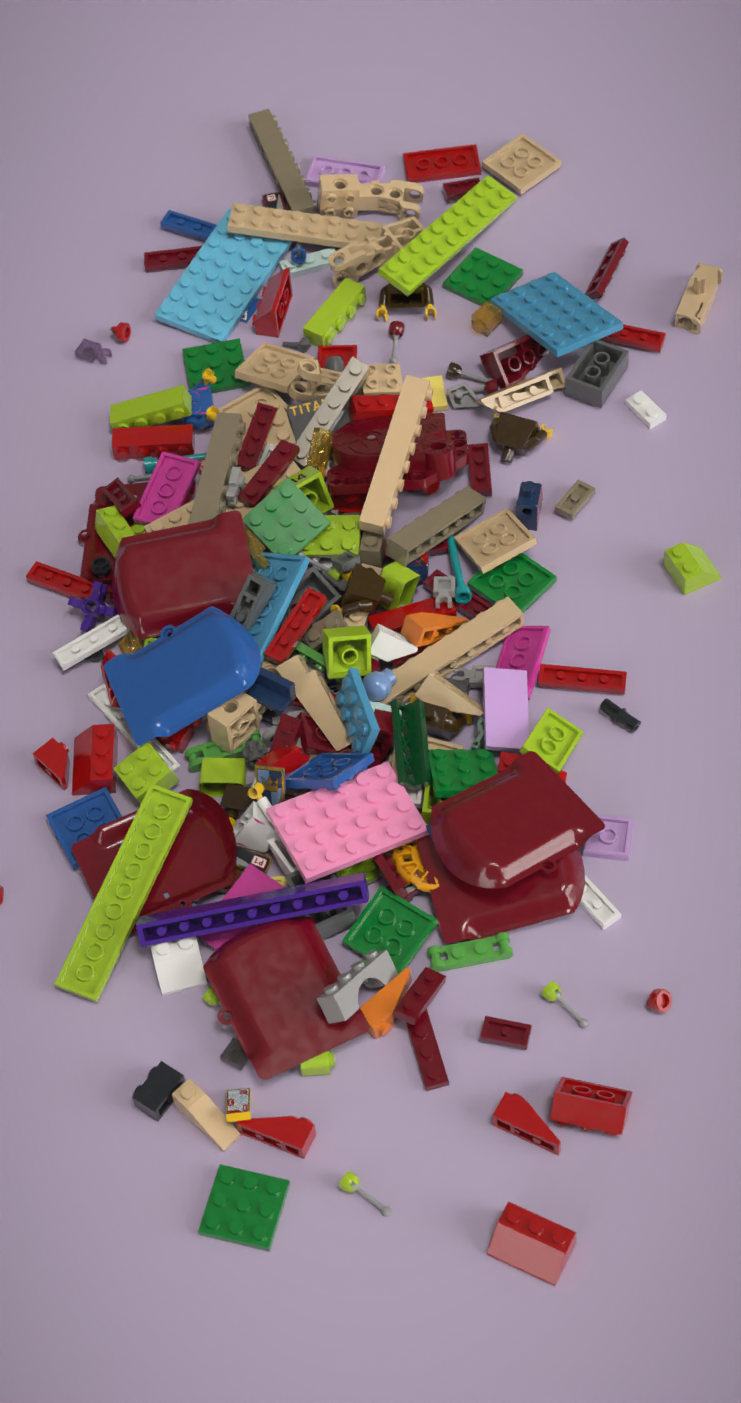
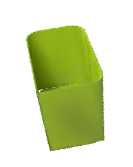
(400, 583)
(220, 771)

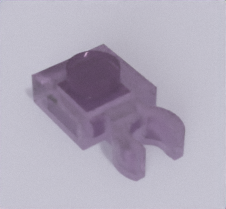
(91, 350)

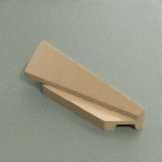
(524, 391)
(317, 699)

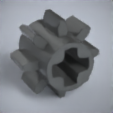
(254, 751)

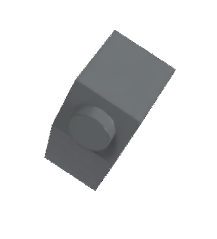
(252, 599)

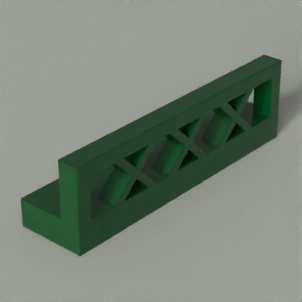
(413, 744)

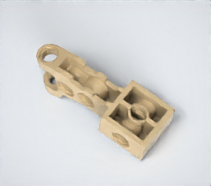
(345, 195)
(366, 256)
(382, 380)
(237, 718)

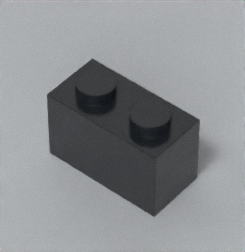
(156, 1092)

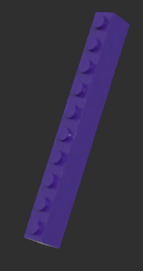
(253, 909)

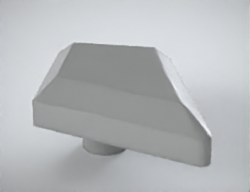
(462, 396)

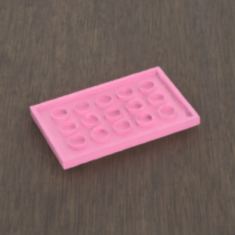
(347, 825)

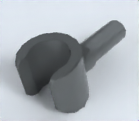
(302, 346)
(339, 586)

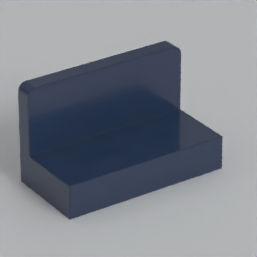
(272, 691)

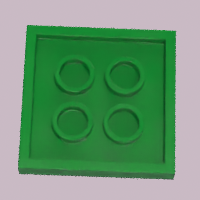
(482, 277)
(221, 358)
(286, 520)
(517, 578)
(459, 770)
(391, 926)
(244, 1207)

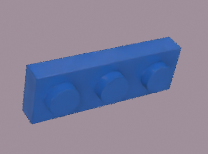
(187, 225)

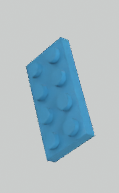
(357, 712)

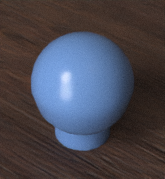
(379, 684)

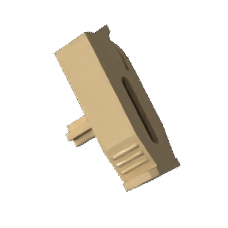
(698, 298)

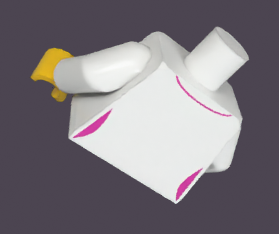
(254, 826)

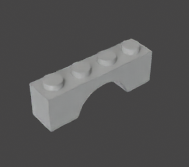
(341, 998)

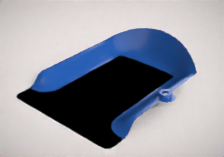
(183, 674)

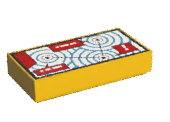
(238, 1104)

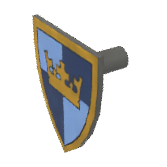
(273, 781)

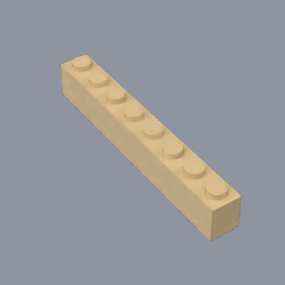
(395, 455)
(456, 648)

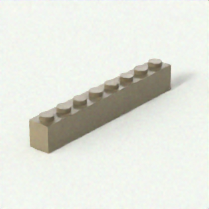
(281, 162)
(217, 467)

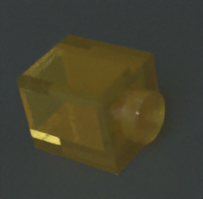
(486, 319)

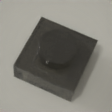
(234, 1054)

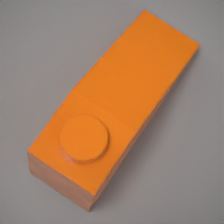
(429, 628)
(381, 1006)

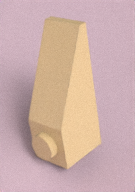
(442, 693)
(205, 1114)

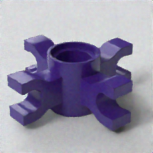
(86, 605)

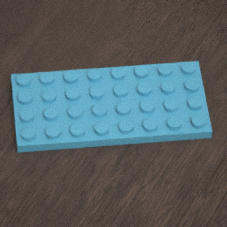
(221, 282)

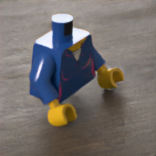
(202, 403)

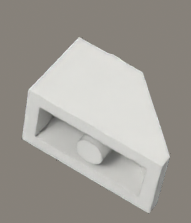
(389, 644)

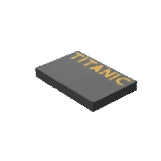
(302, 413)

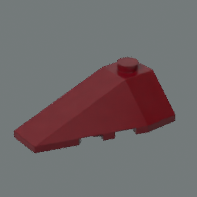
(513, 360)

